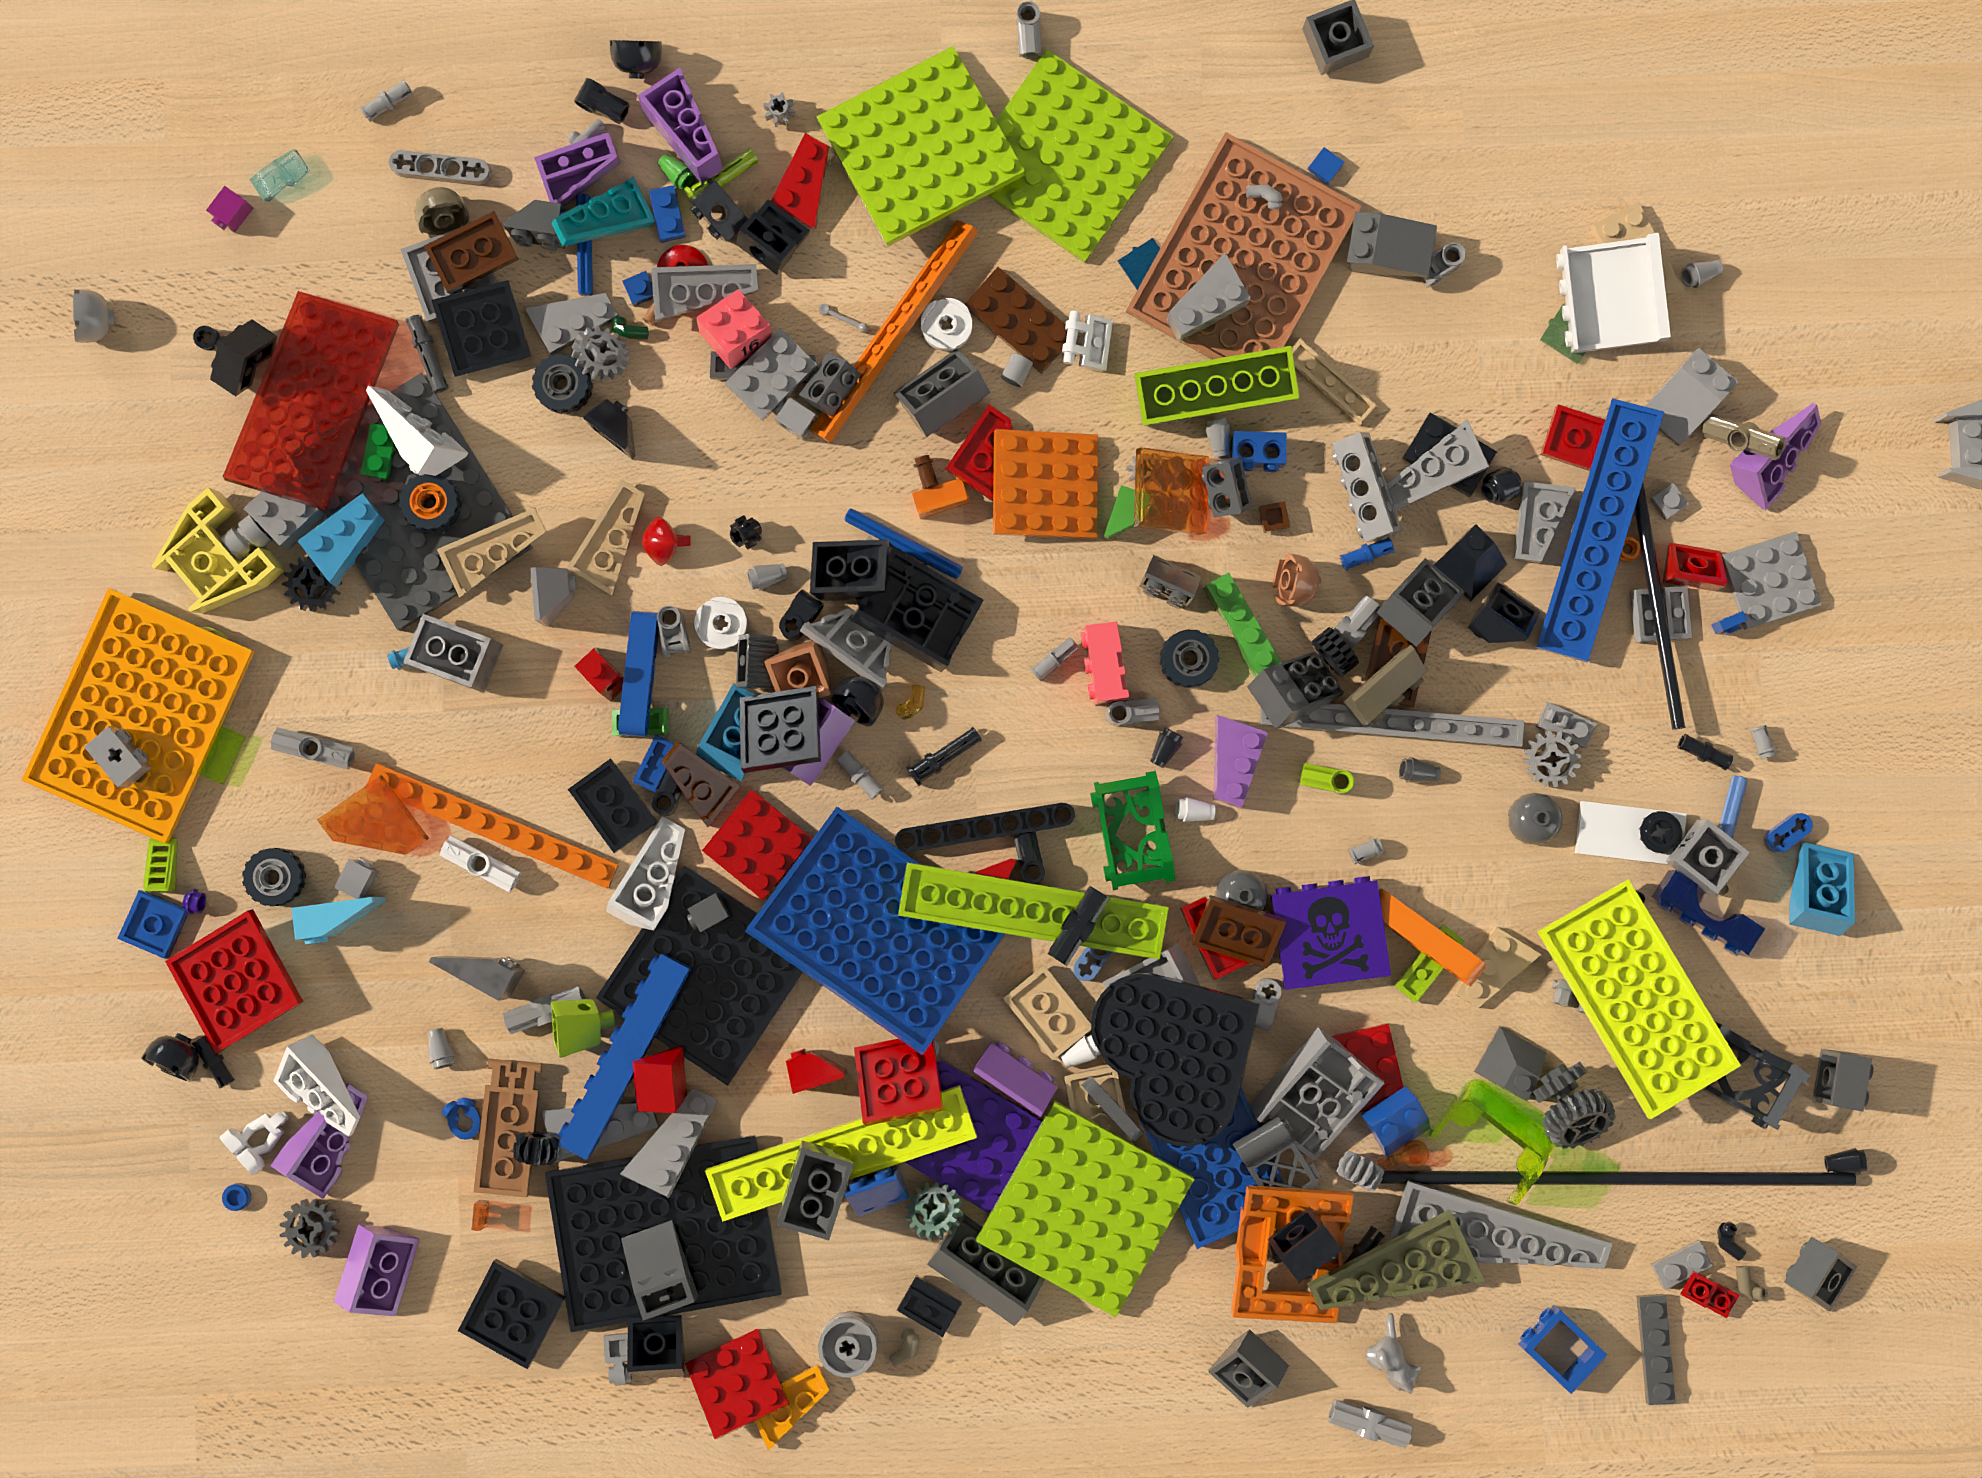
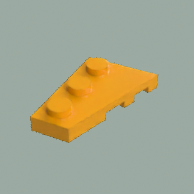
(802, 1393)

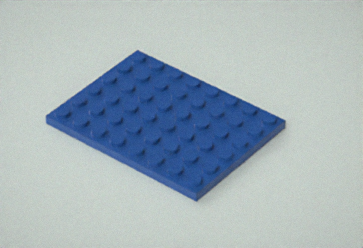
(844, 930)

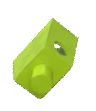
(577, 1025)

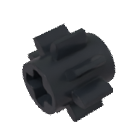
(745, 532)

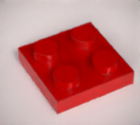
(1573, 437)

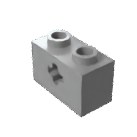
(105, 752)

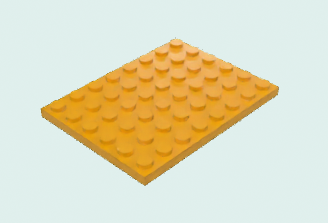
(163, 687)

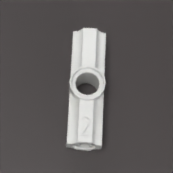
(466, 855)

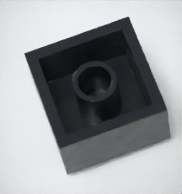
(1305, 1245)

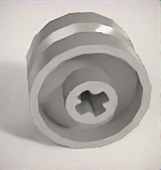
(845, 1360)

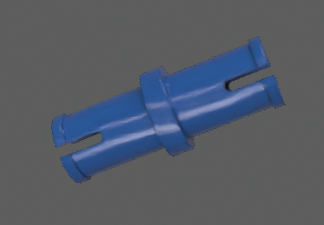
(1367, 553)

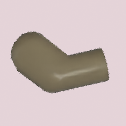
(1748, 1287)

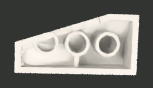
(415, 440)
(648, 883)
(312, 1077)

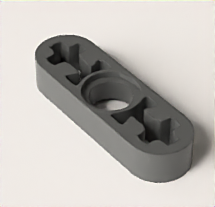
(1112, 1108)

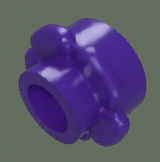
(194, 902)

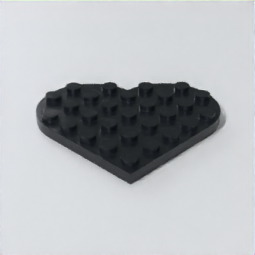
(1180, 1050)

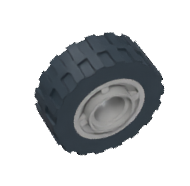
(257, 876)

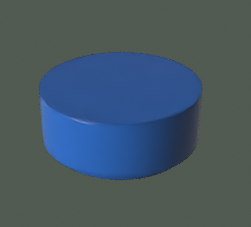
(236, 1197)

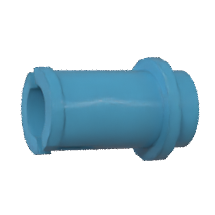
(396, 658)

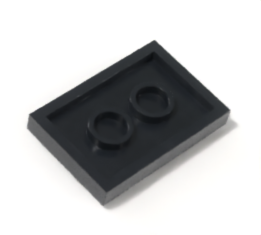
(1429, 435)
(612, 805)

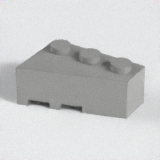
(1209, 300)

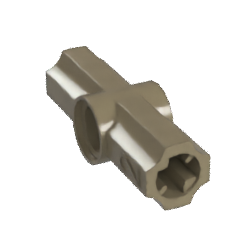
(1756, 441)

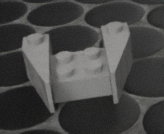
(1965, 445)

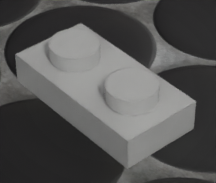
(1680, 1264)

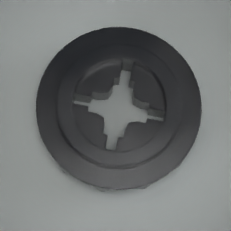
(1670, 839)

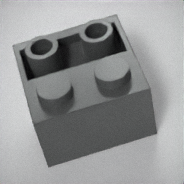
(534, 225)

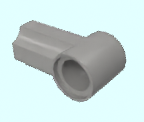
(1028, 31)
(1353, 626)
(1135, 711)

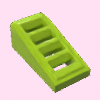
(151, 864)

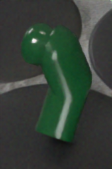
(628, 331)

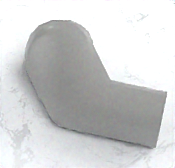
(1267, 192)

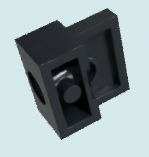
(771, 236)

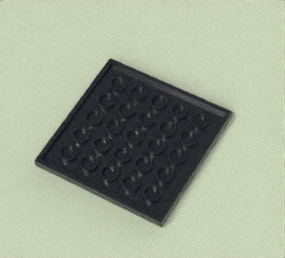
(731, 986)

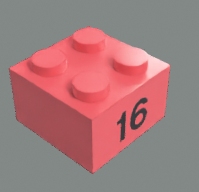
(734, 328)

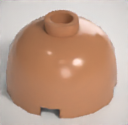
(1296, 580)

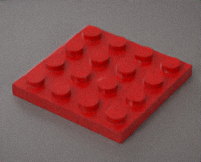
(234, 981)

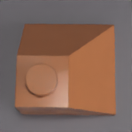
(800, 668)

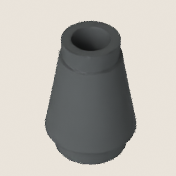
(1418, 771)

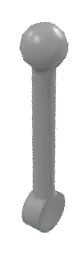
(824, 310)

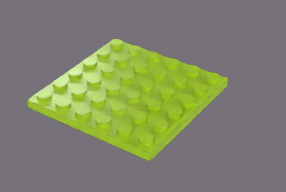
(920, 146)
(1078, 153)
(1085, 1209)

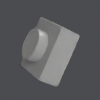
(1669, 501)

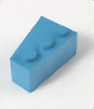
(342, 537)

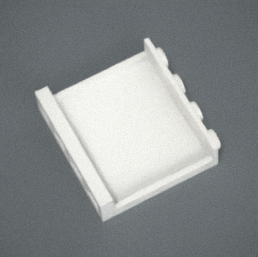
(1614, 294)

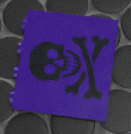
(1331, 933)

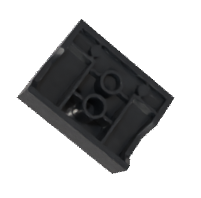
(919, 611)

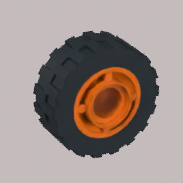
(435, 518)

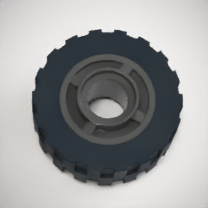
(546, 380)
(1201, 647)

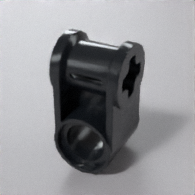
(802, 610)

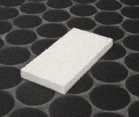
(1615, 832)

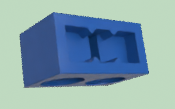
(1258, 443)

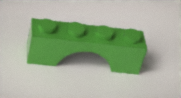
(1245, 628)

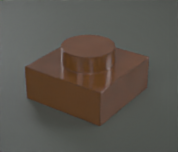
(1274, 517)

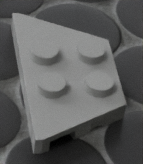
(852, 645)

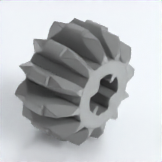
(1360, 1171)

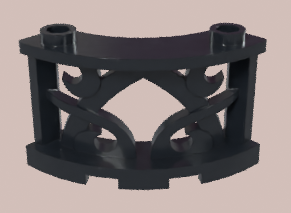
(1780, 1071)

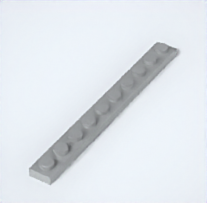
(1415, 725)

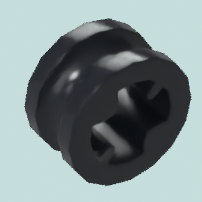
(198, 335)

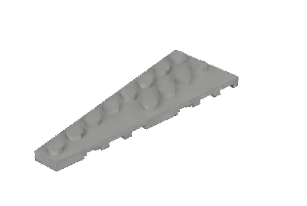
(1501, 1234)

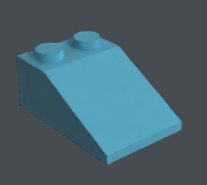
(319, 921)

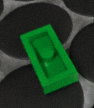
(378, 453)

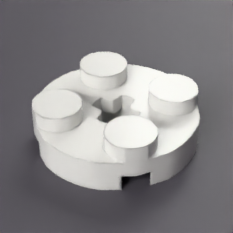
(942, 310)
(711, 611)

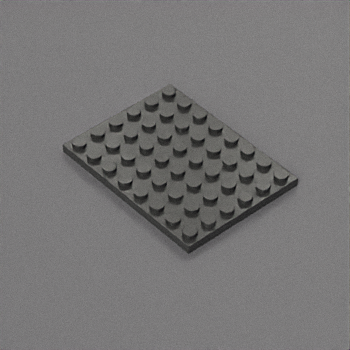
(399, 559)

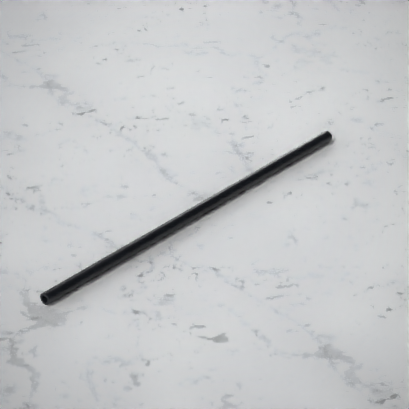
(1624, 1178)

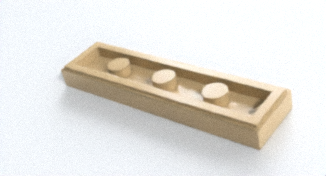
(1331, 383)

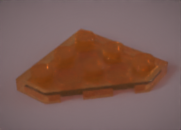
(374, 820)

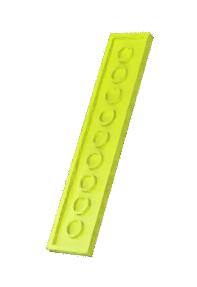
(763, 1176)

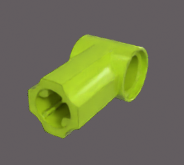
(1323, 778)

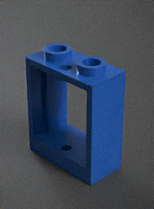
(1581, 1367)

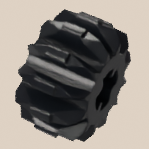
(536, 1148)

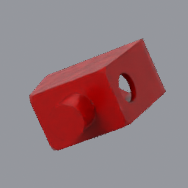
(600, 674)

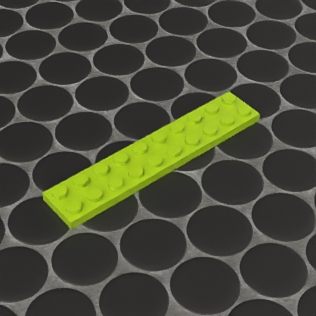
(1027, 909)

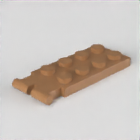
(508, 1110)

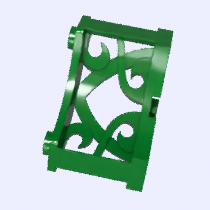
(1147, 798)

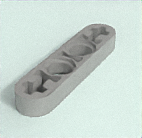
(440, 165)

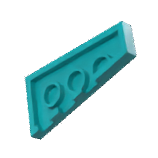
(605, 215)

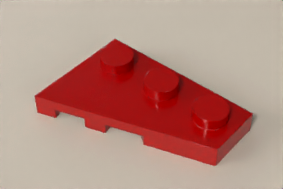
(802, 182)

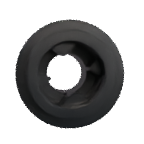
(1166, 746)
(1847, 1161)

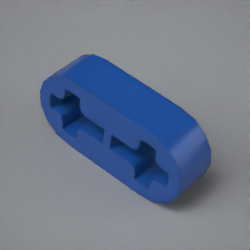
(1792, 836)

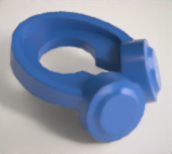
(450, 1111)

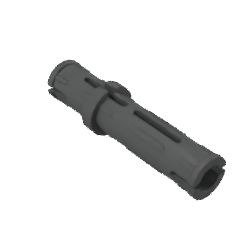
(424, 346)

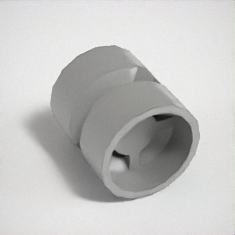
(246, 538)

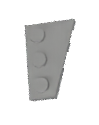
(563, 320)

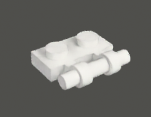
(1095, 341)

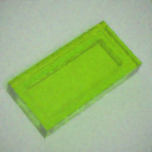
(222, 755)

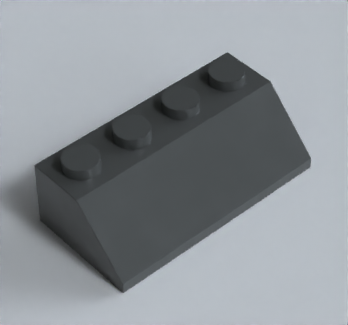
(984, 1273)

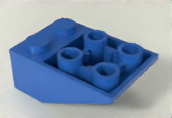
(877, 1190)

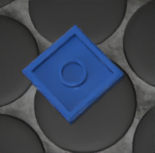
(153, 924)

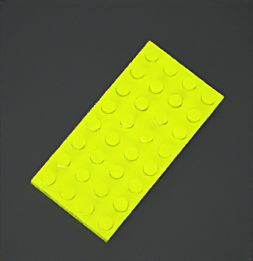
(1638, 999)

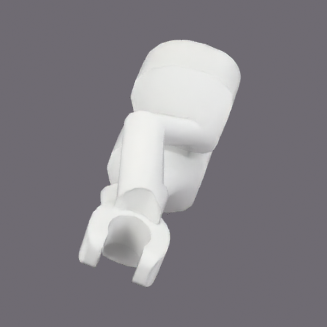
(249, 1156)

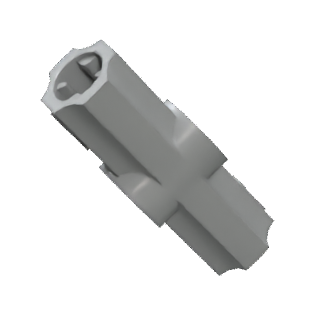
(298, 745)
(538, 1010)
(1370, 1423)

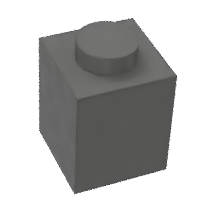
(708, 913)

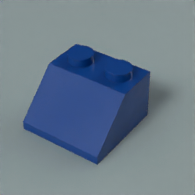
(1397, 1120)

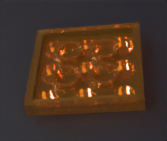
(1170, 491)

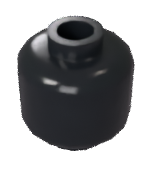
(1501, 486)

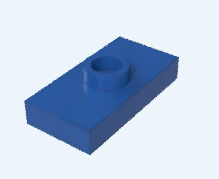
(651, 769)

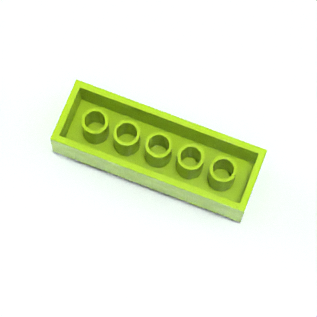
(1217, 386)

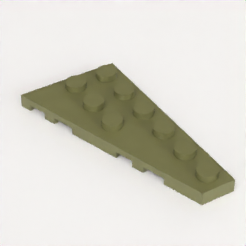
(1409, 1264)

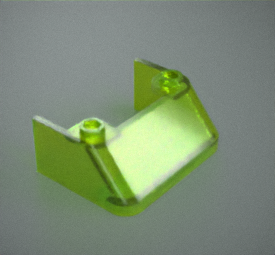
(1480, 1099)

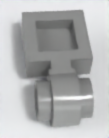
(616, 1352)

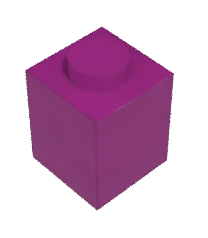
(229, 210)

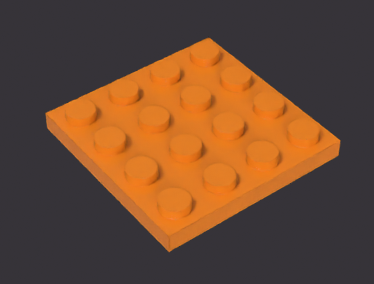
(1045, 484)

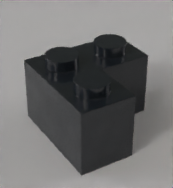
(240, 355)

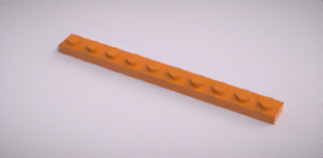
(899, 324)
(498, 827)

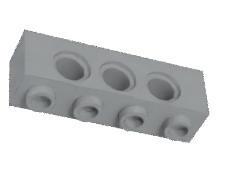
(1378, 495)

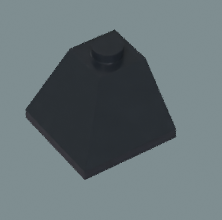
(613, 425)
(1472, 562)
(1504, 617)
(656, 1347)

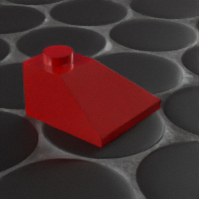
(811, 1070)

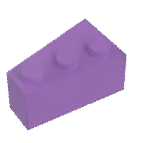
(1236, 757)

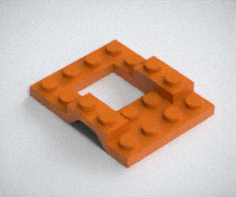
(1263, 1215)

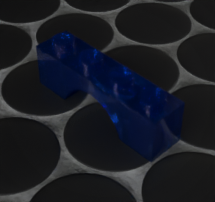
(1680, 895)

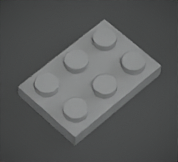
(771, 374)

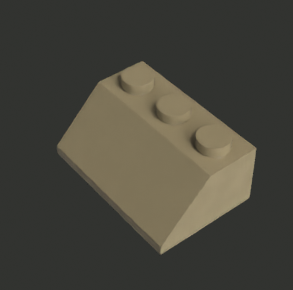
(1386, 686)

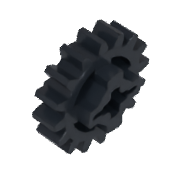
(312, 594)

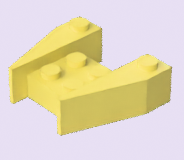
(206, 563)

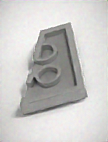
(1538, 518)

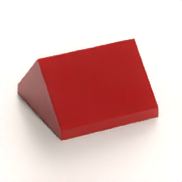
(1694, 567)
(660, 1081)

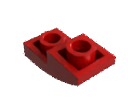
(1709, 1294)

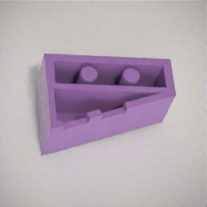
(576, 167)

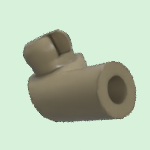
(908, 1350)

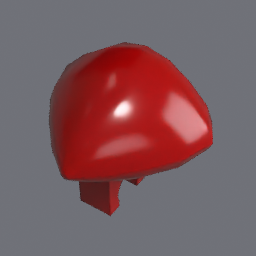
(662, 542)

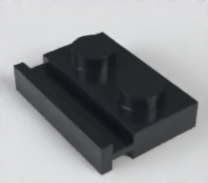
(929, 1306)

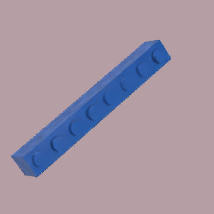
(629, 1044)

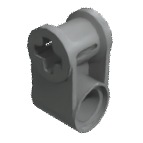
(1442, 266)
(673, 633)
(1268, 1004)

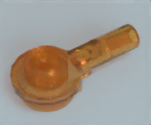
(1414, 1154)

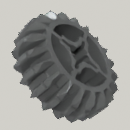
(1579, 1118)

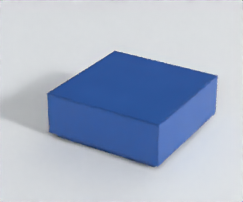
(1325, 165)

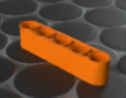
(1430, 940)

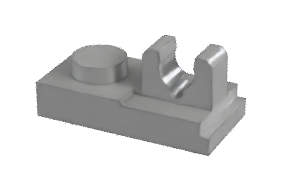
(1558, 719)

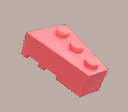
(1104, 663)

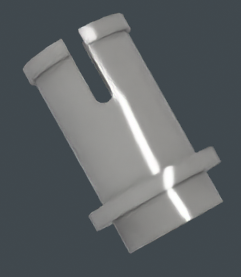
(1763, 742)
(1366, 850)

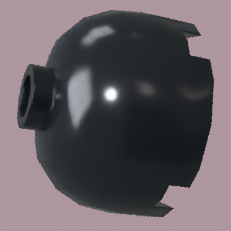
(636, 56)
(859, 697)
(173, 1056)

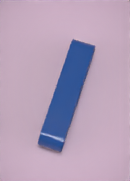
(639, 674)

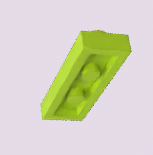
(1422, 972)

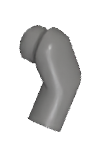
(593, 130)

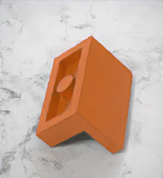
(940, 498)

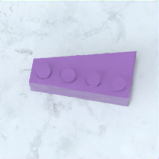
(678, 119)

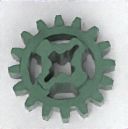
(940, 1219)

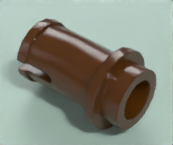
(926, 471)

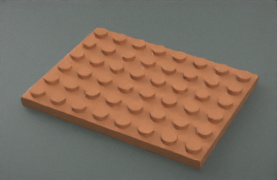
(1272, 251)

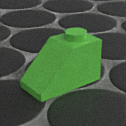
(1122, 514)

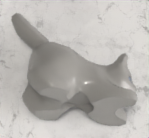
(1389, 1356)

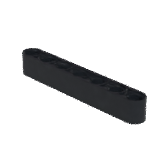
(996, 820)

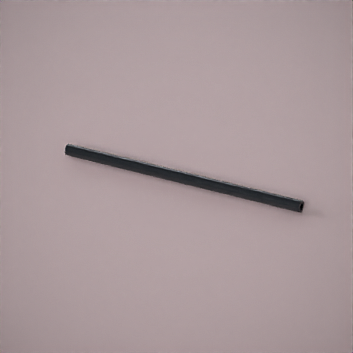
(1658, 612)

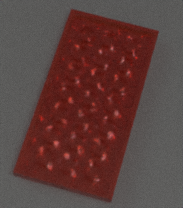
(311, 400)

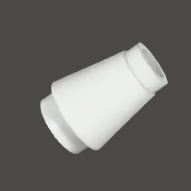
(1193, 810)
(1080, 1052)

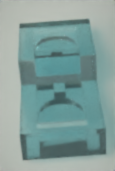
(282, 172)

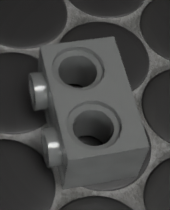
(830, 384)
(1233, 486)

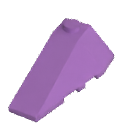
(1763, 477)
(316, 1151)

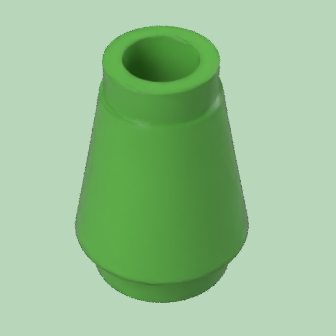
(676, 171)

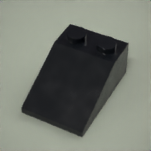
(848, 569)

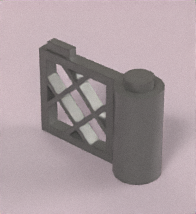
(1269, 1142)

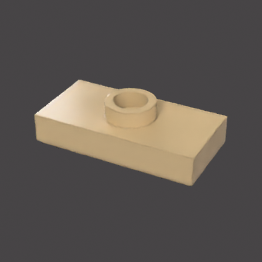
(1718, 903)

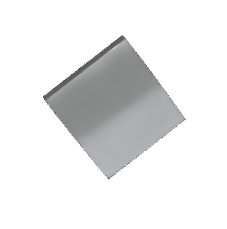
(1676, 609)

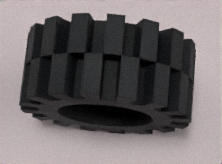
(1335, 651)

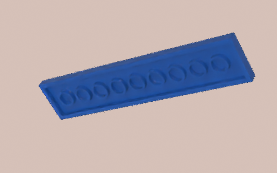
(1600, 530)

